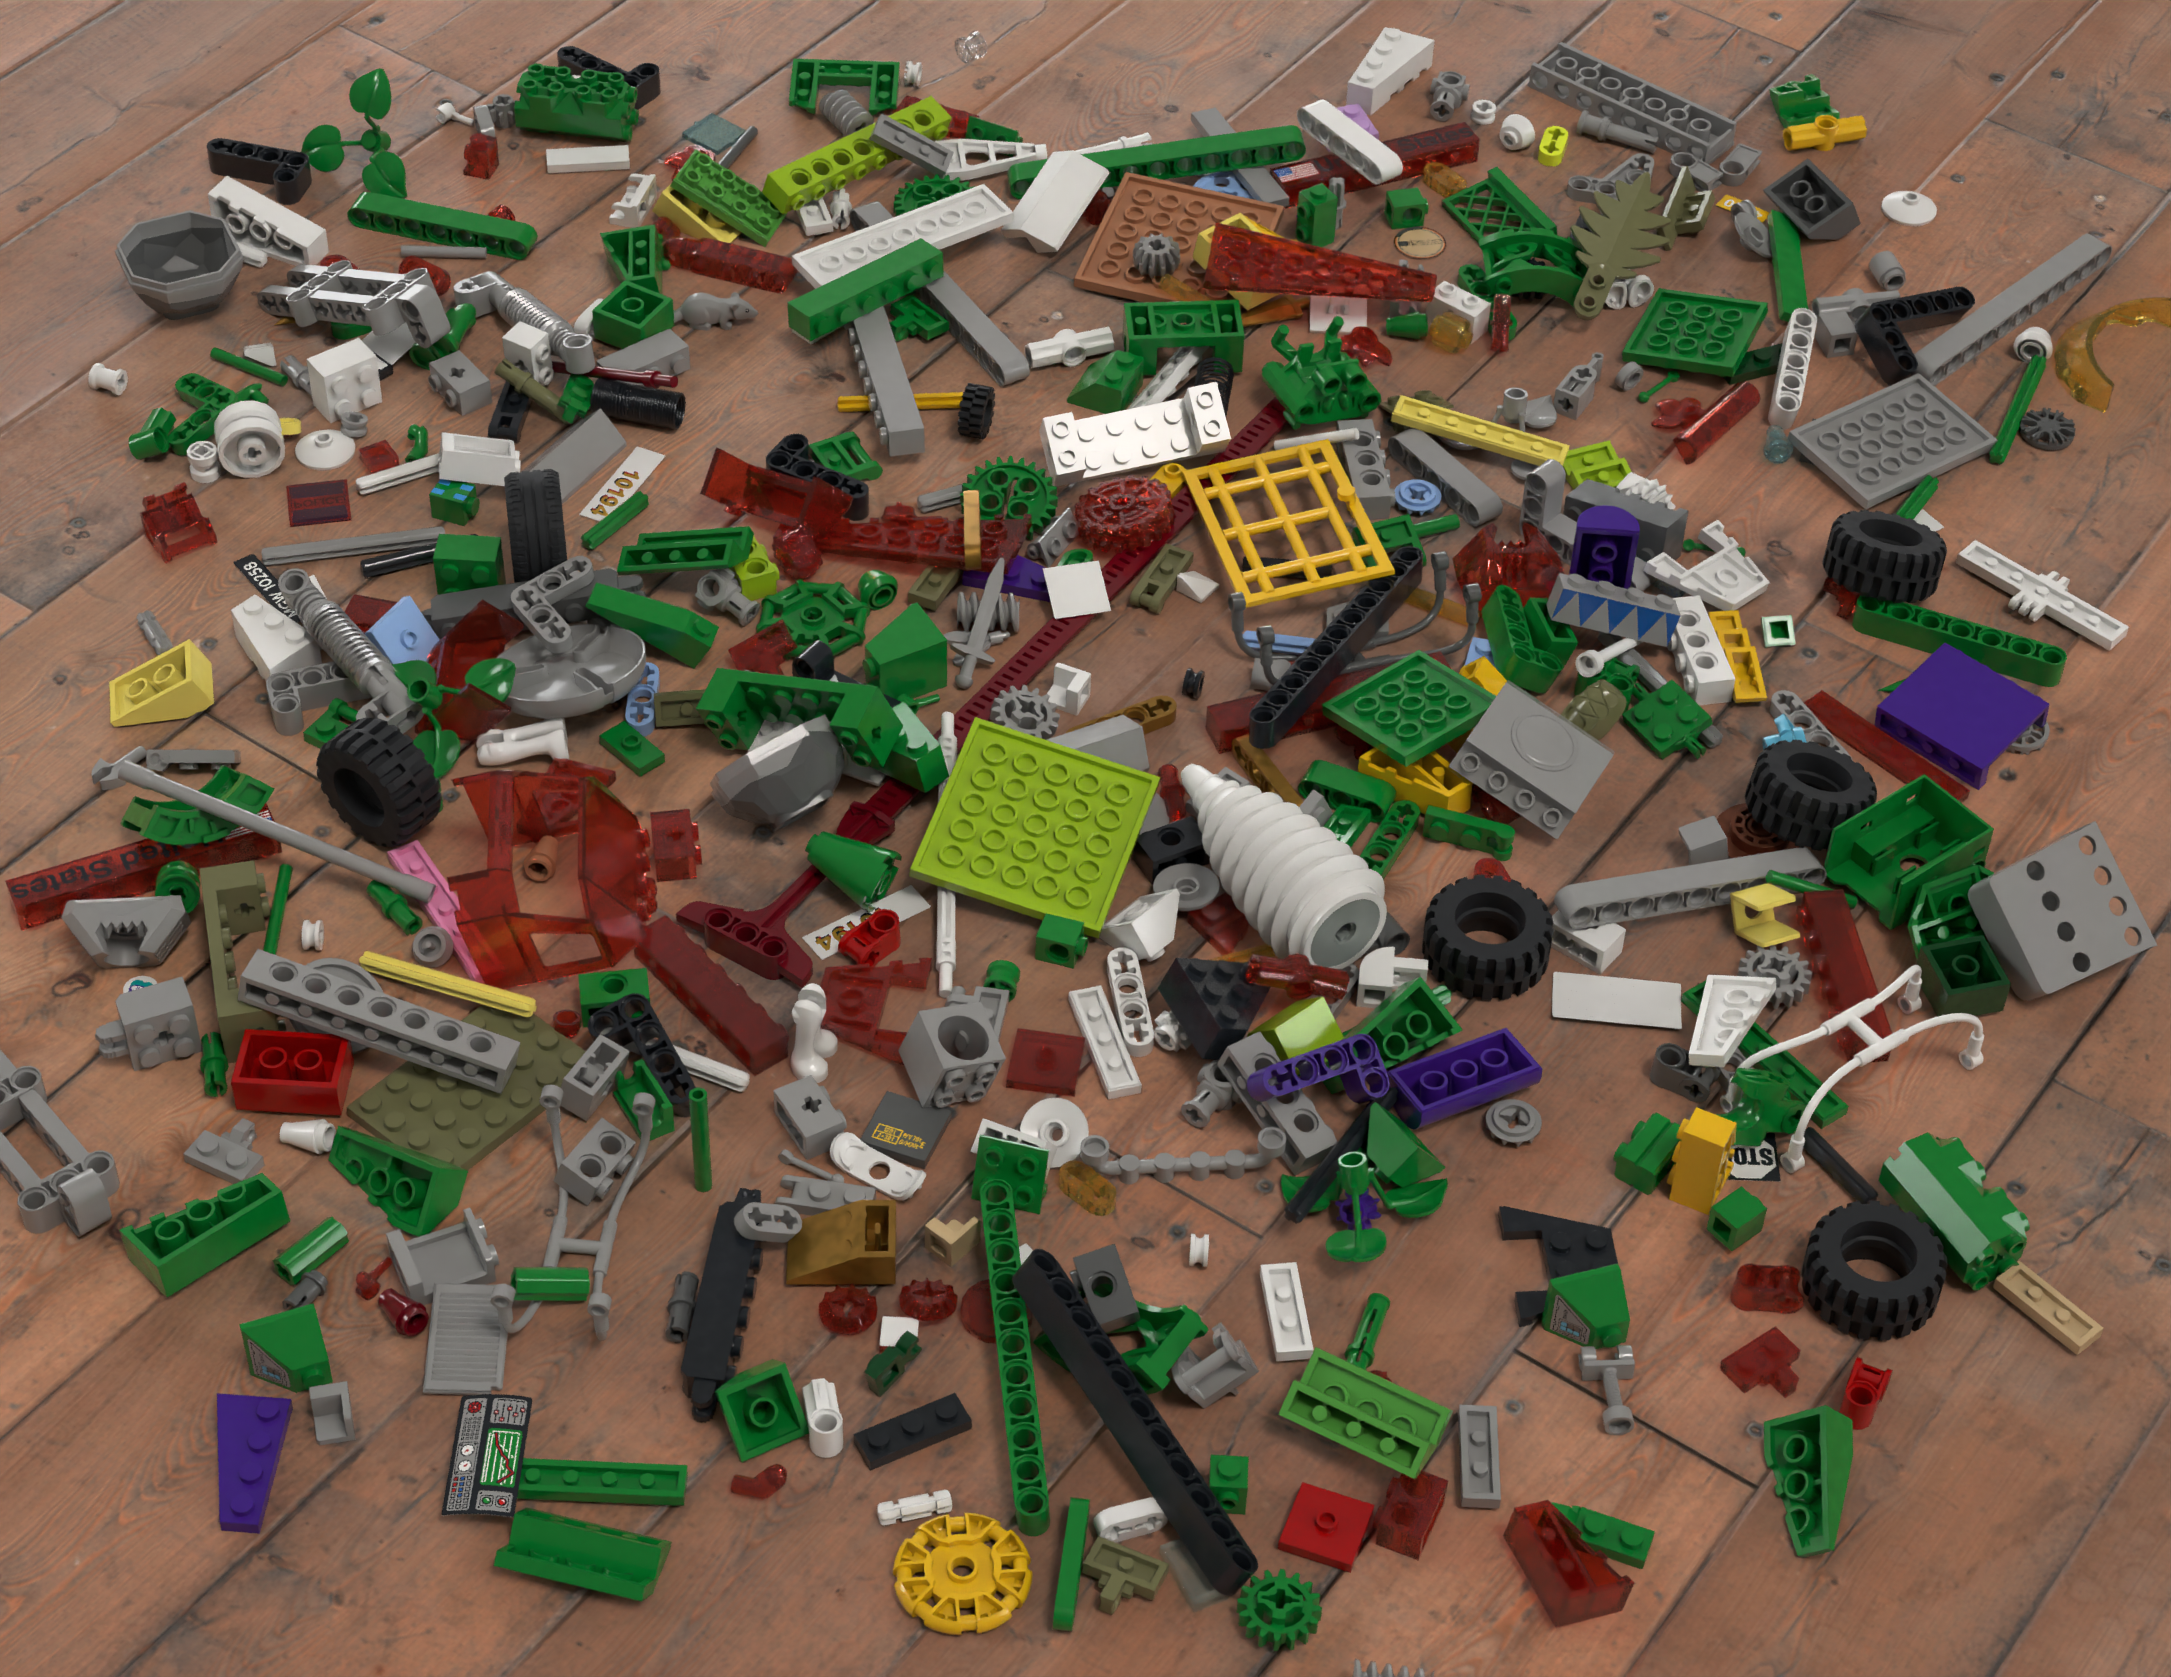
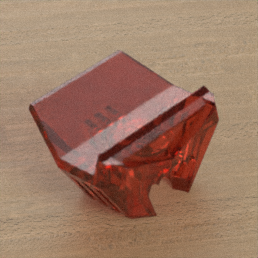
(1524, 567)

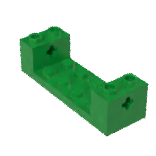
(741, 701)

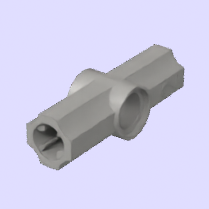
(1852, 301)

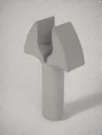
(108, 772)

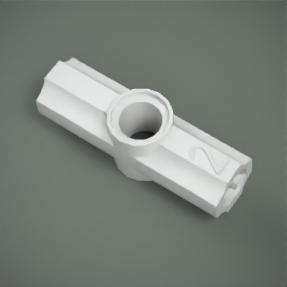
(1069, 347)

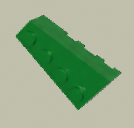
(1403, 1026)
(206, 1233)

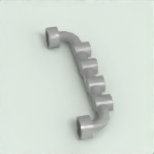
(1096, 1153)

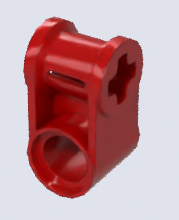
(872, 938)
(1863, 1393)

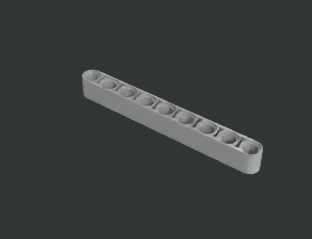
(1679, 887)

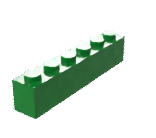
(865, 289)

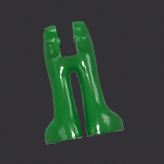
(460, 320)

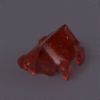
(171, 515)

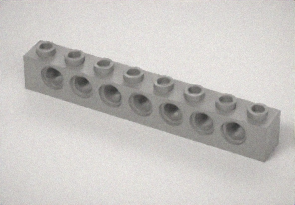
(378, 1021)

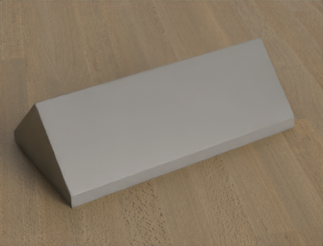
(581, 452)
(1113, 739)

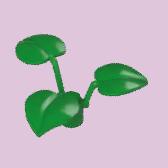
(324, 148)
(443, 747)
(1354, 1177)

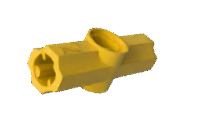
(1824, 133)

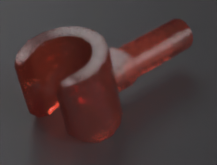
(368, 1283)

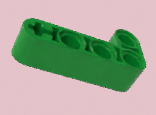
(1513, 645)

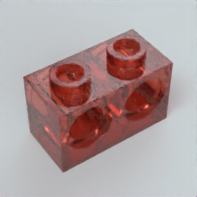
(1415, 1513)

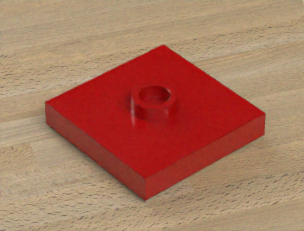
(1326, 1527)

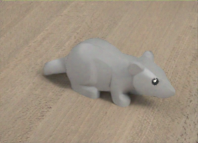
(704, 309)

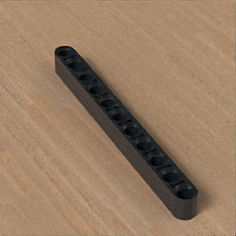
(1334, 649)
(1135, 1423)

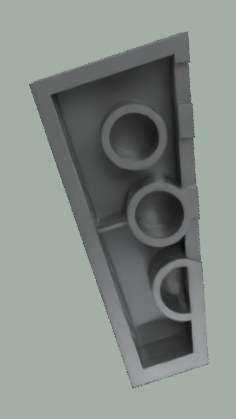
(1659, 526)

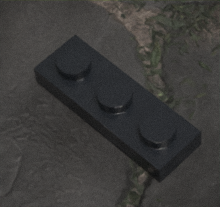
(912, 1431)

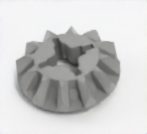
(1504, 1112)

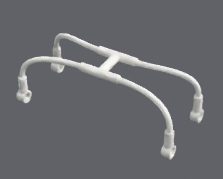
(1908, 1003)

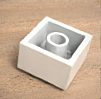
(344, 380)

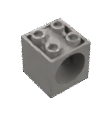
(951, 1054)

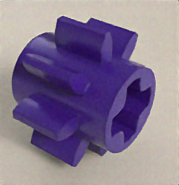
(1368, 1207)

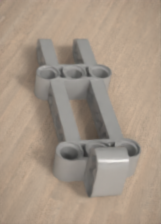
(360, 298)
(70, 1195)

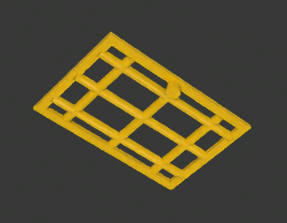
(1287, 522)

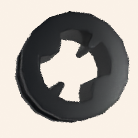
(1193, 682)

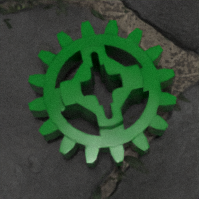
(1279, 1609)

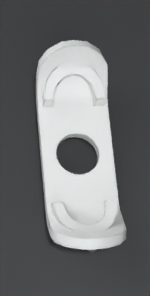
(858, 1158)

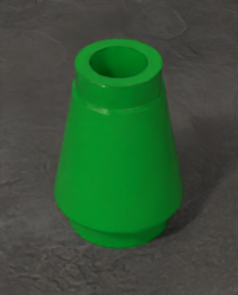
(1408, 325)

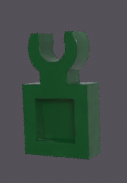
(889, 1365)

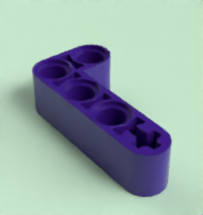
(1312, 1069)

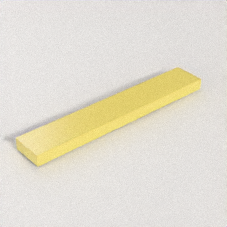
(1477, 432)

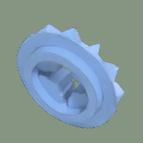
(1418, 489)

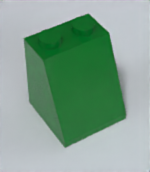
(907, 656)

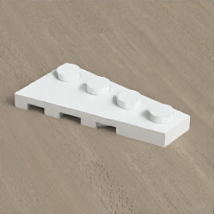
(1726, 1015)

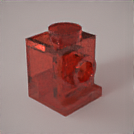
(481, 156)

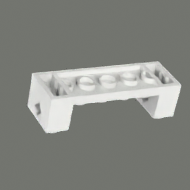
(1135, 437)

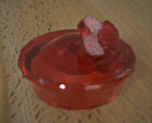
(892, 513)

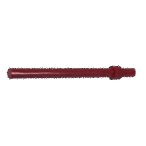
(649, 378)

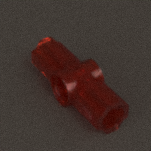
(1297, 976)

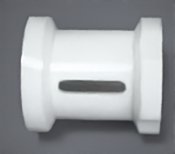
(108, 379)

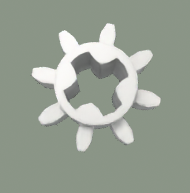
(1170, 1033)

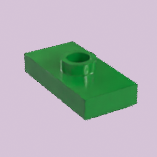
(632, 748)

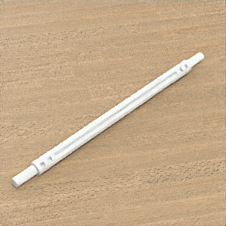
(946, 898)

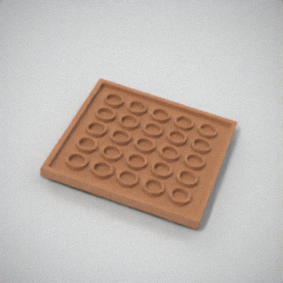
(1157, 207)

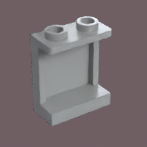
(444, 1256)

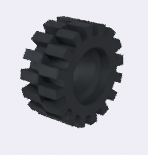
(976, 411)

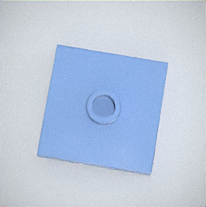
(403, 633)

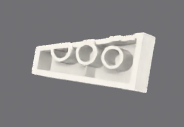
(1387, 67)

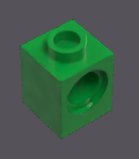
(1405, 208)
(1060, 941)

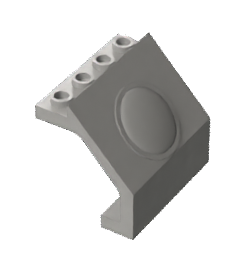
(1532, 759)

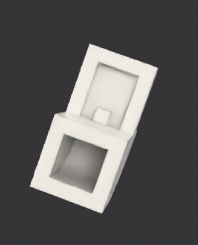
(1383, 972)

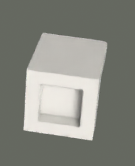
(1069, 688)

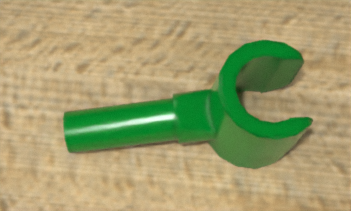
(915, 704)

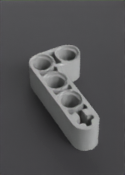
(305, 690)

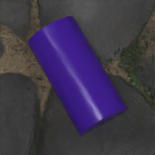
(1605, 545)
(1462, 1078)

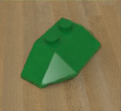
(1943, 909)

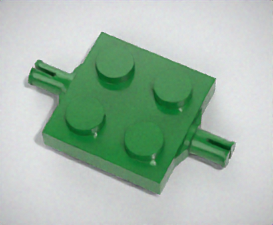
(1667, 719)

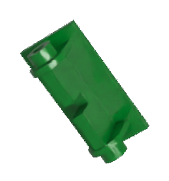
(984, 130)

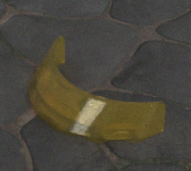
(2075, 353)

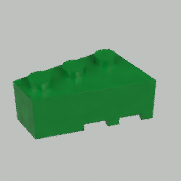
(635, 256)
(916, 754)

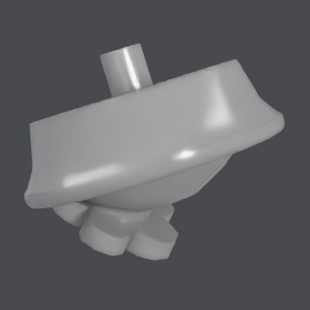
(432, 946)

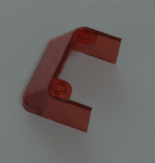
(774, 496)
(473, 639)

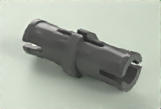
(682, 1307)

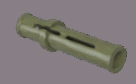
(530, 387)

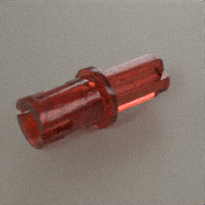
(1501, 323)
(1172, 791)

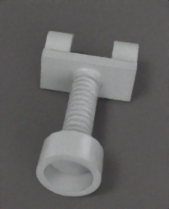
(1617, 1418)

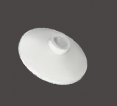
(1909, 208)
(325, 450)
(1055, 1114)

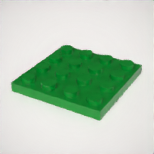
(1695, 332)
(1410, 707)

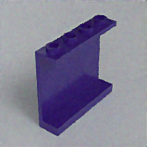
(1959, 714)

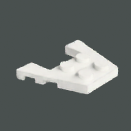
(1721, 580)

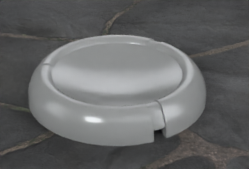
(575, 682)

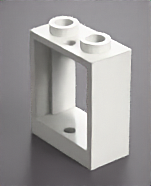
(477, 459)

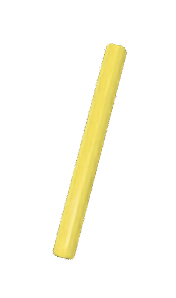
(448, 984)

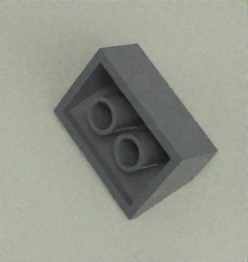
(1813, 203)

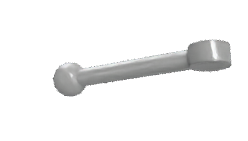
(787, 1157)

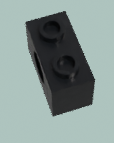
(1169, 846)

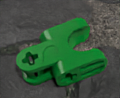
(1763, 1107)

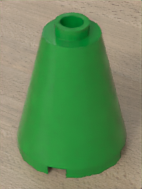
(854, 866)

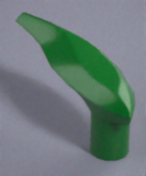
(253, 393)

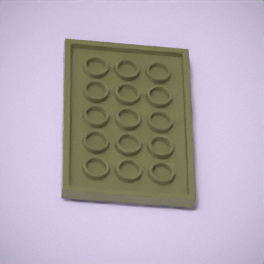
(461, 1119)

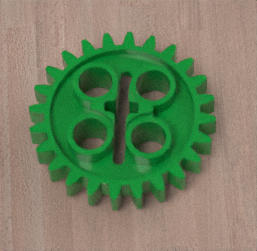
(926, 192)
(1039, 503)

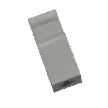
(1578, 388)

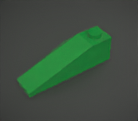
(656, 622)
(404, 1183)

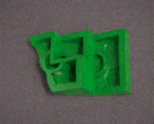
(1801, 102)

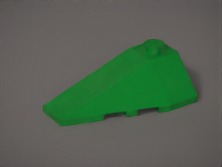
(1812, 1468)

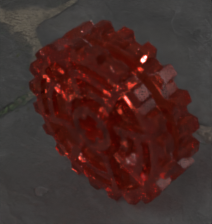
(1124, 514)

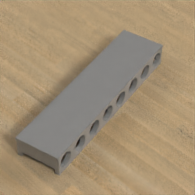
(1632, 103)

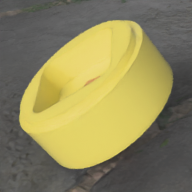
(290, 427)

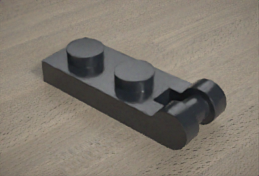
(510, 411)

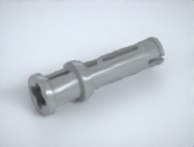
(1605, 129)

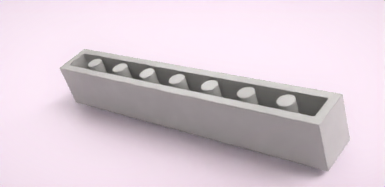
(886, 383)

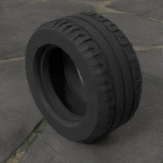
(535, 522)

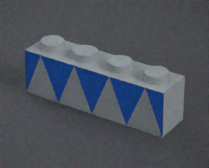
(1613, 609)

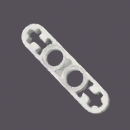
(1130, 1001)

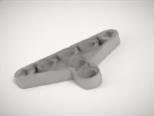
(1626, 172)

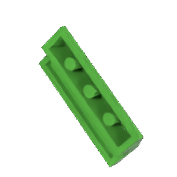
(1366, 1413)

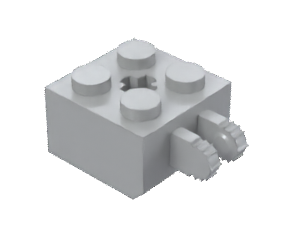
(152, 1026)

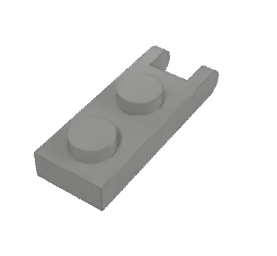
(817, 1196)

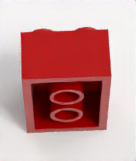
(292, 1072)

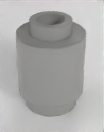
(1887, 271)

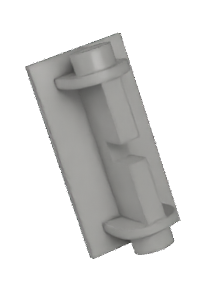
(1055, 538)

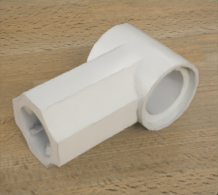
(823, 1418)

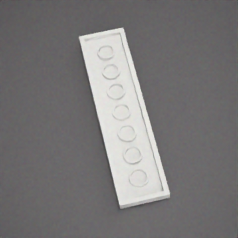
(936, 223)

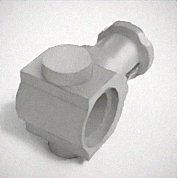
(1448, 93)
(729, 596)
(1212, 1095)

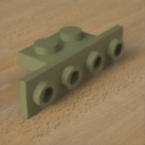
(1685, 208)

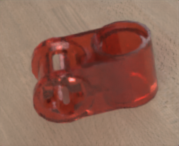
(1766, 1289)

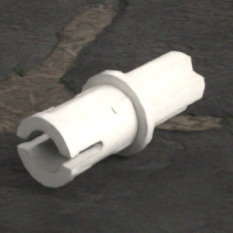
(840, 209)

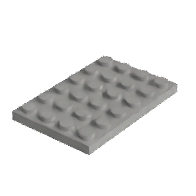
(1891, 440)

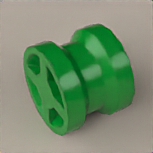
(1003, 975)

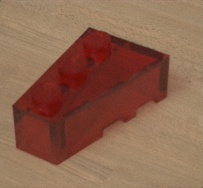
(1563, 1568)

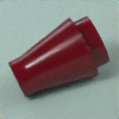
(405, 1313)

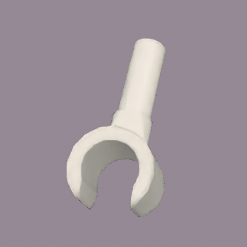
(448, 112)

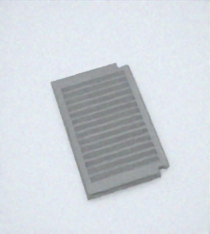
(464, 1342)

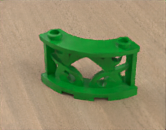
(1513, 249)
(182, 824)
(1164, 1332)

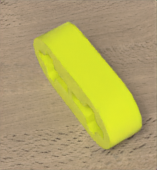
(1554, 141)

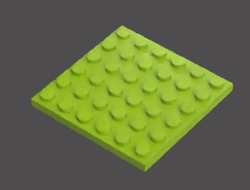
(1035, 826)

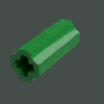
(311, 1250)
(550, 1283)

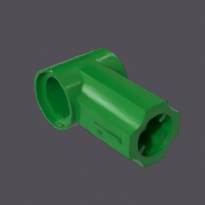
(153, 436)

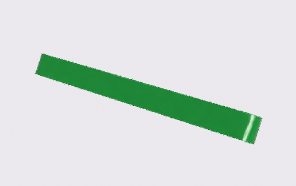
(1183, 157)
(1014, 1366)

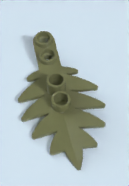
(1616, 241)

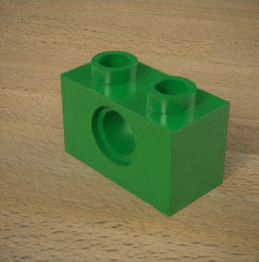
(604, 988)

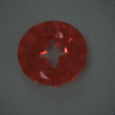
(915, 1305)
(859, 1318)

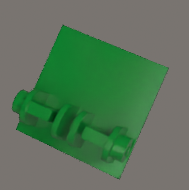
(1017, 1164)

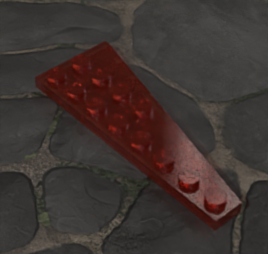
(1273, 264)
(925, 540)

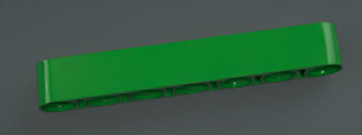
(442, 225)
(1992, 647)

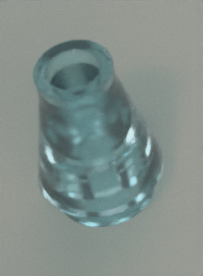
(1777, 445)

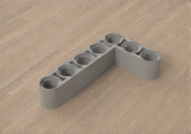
(1542, 509)

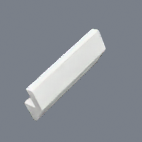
(1056, 200)

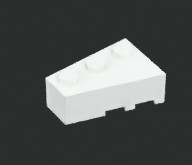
(273, 638)

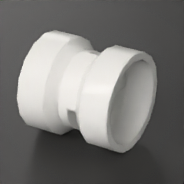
(203, 462)

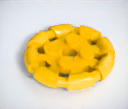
(968, 1591)

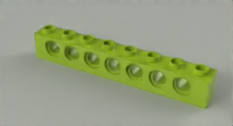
(848, 158)

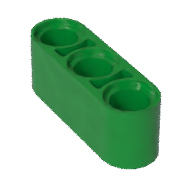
(1348, 787)

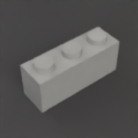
(659, 352)

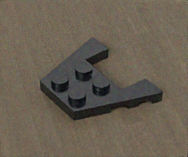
(1566, 1250)

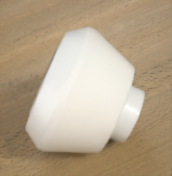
(1517, 132)
(2033, 342)

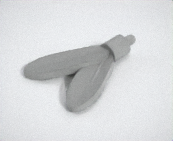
(963, 636)

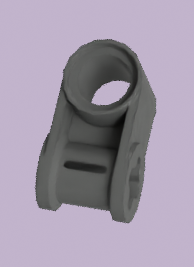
(1673, 1072)

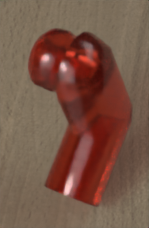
(666, 226)
(762, 1485)

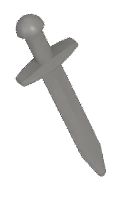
(973, 650)

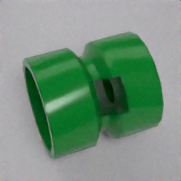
(179, 879)

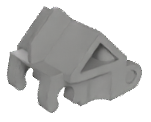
(1218, 1373)

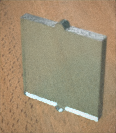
(713, 133)

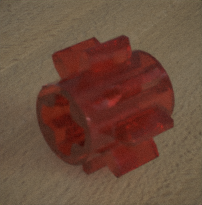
(1097, 208)

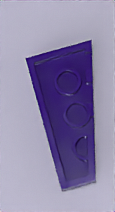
(248, 1456)

